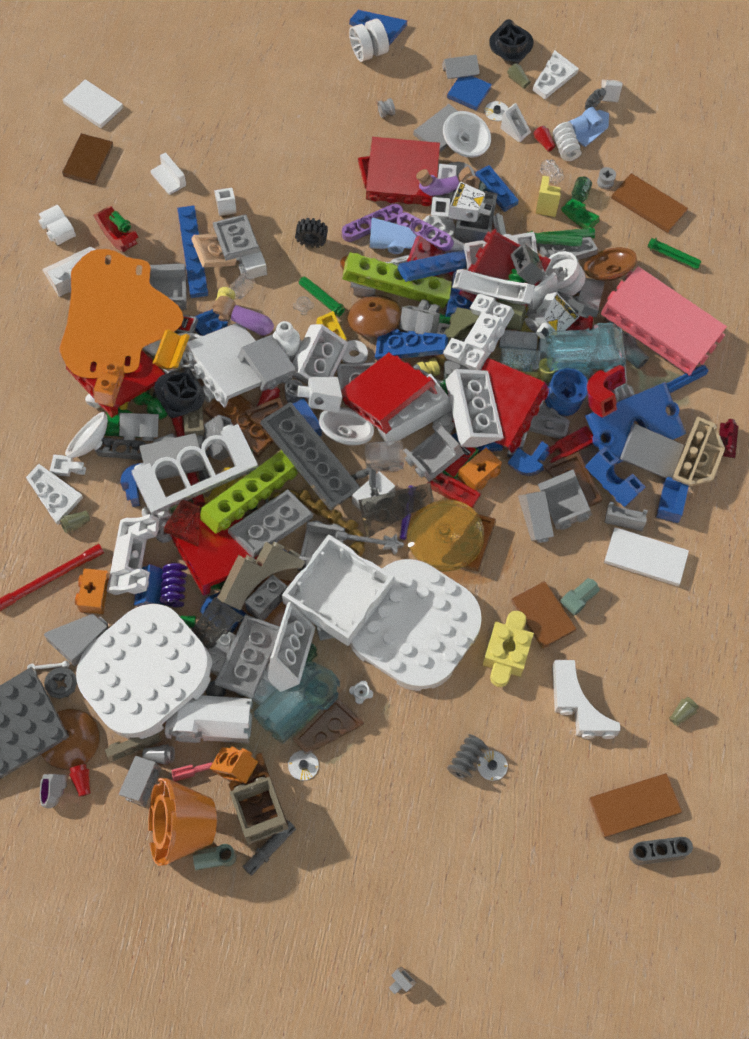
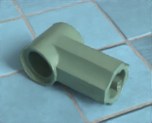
(576, 599)
(212, 857)

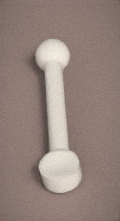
(66, 664)

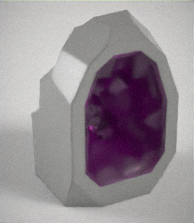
(51, 789)

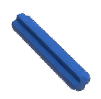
(686, 379)

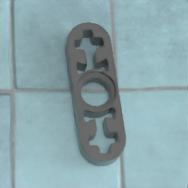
(106, 452)

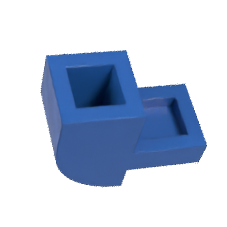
(527, 464)
(129, 485)

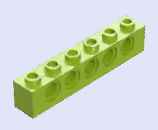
(431, 288)
(248, 492)

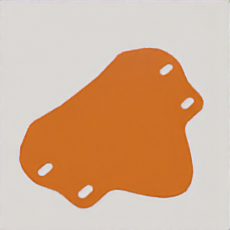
(113, 313)

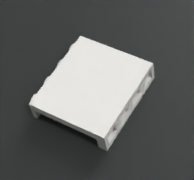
(218, 363)

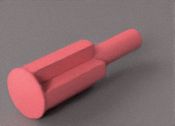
(188, 771)

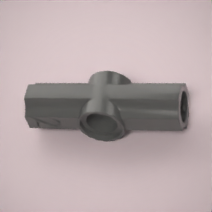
(632, 351)

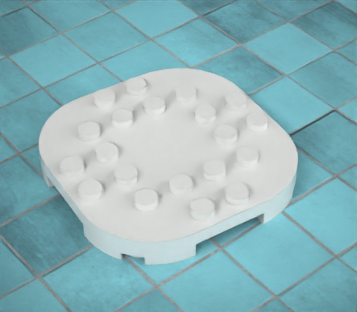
(419, 626)
(143, 670)

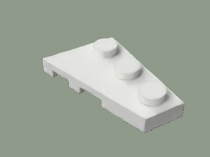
(53, 492)

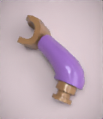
(433, 186)
(247, 318)

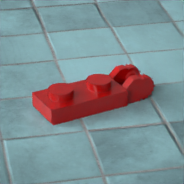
(572, 443)
(455, 490)

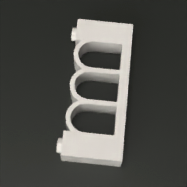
(230, 438)

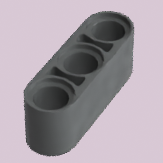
(667, 844)

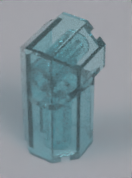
(586, 348)
(288, 710)

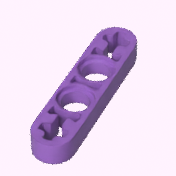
(426, 229)
(360, 232)

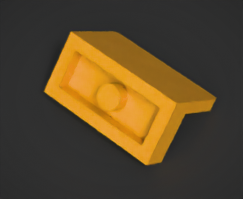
(170, 350)

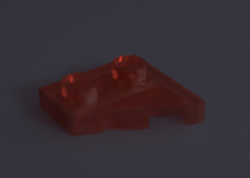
(185, 522)

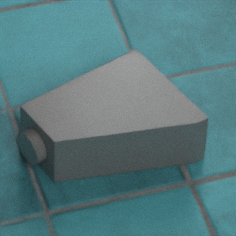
(536, 516)
(76, 636)

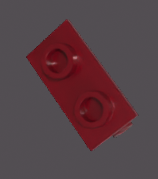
(729, 435)

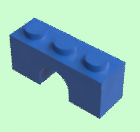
(602, 468)

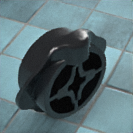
(511, 42)
(175, 403)

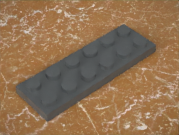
(310, 455)

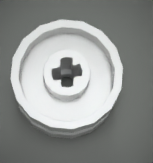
(568, 272)

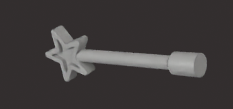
(390, 543)

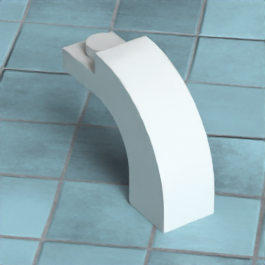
(442, 203)

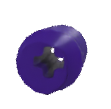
(173, 584)

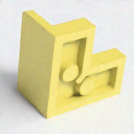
(548, 198)

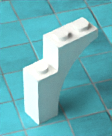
(493, 287)
(570, 700)

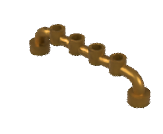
(333, 517)

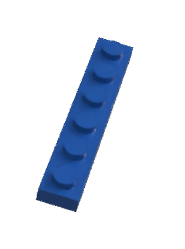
(433, 266)
(194, 268)

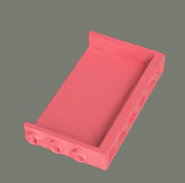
(663, 320)

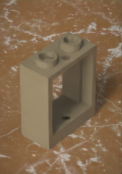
(265, 828)

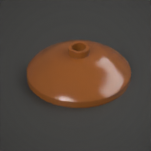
(610, 264)
(374, 316)
(80, 745)

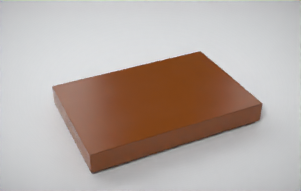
(543, 614)

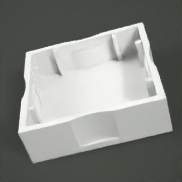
(338, 590)

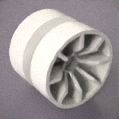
(369, 40)

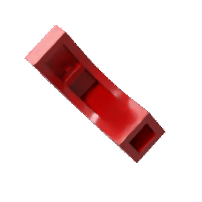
(120, 240)
(599, 390)

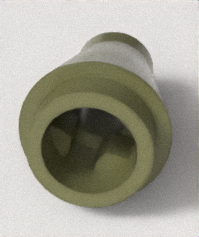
(518, 75)
(74, 521)
(684, 711)

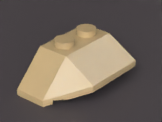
(700, 454)

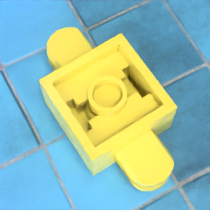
(508, 649)

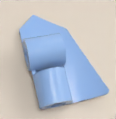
(590, 125)
(390, 236)

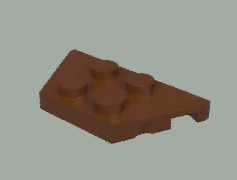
(258, 807)

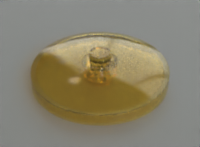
(446, 535)

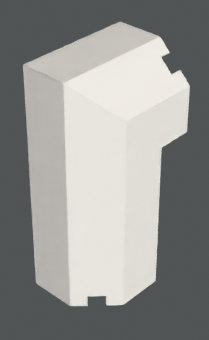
(212, 719)

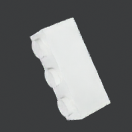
(60, 272)
(318, 354)

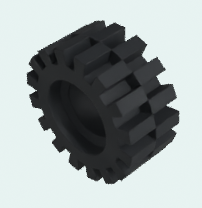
(311, 232)

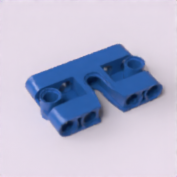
(647, 409)

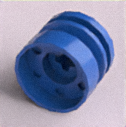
(567, 391)

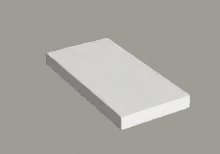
(646, 556)

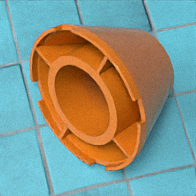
(179, 821)

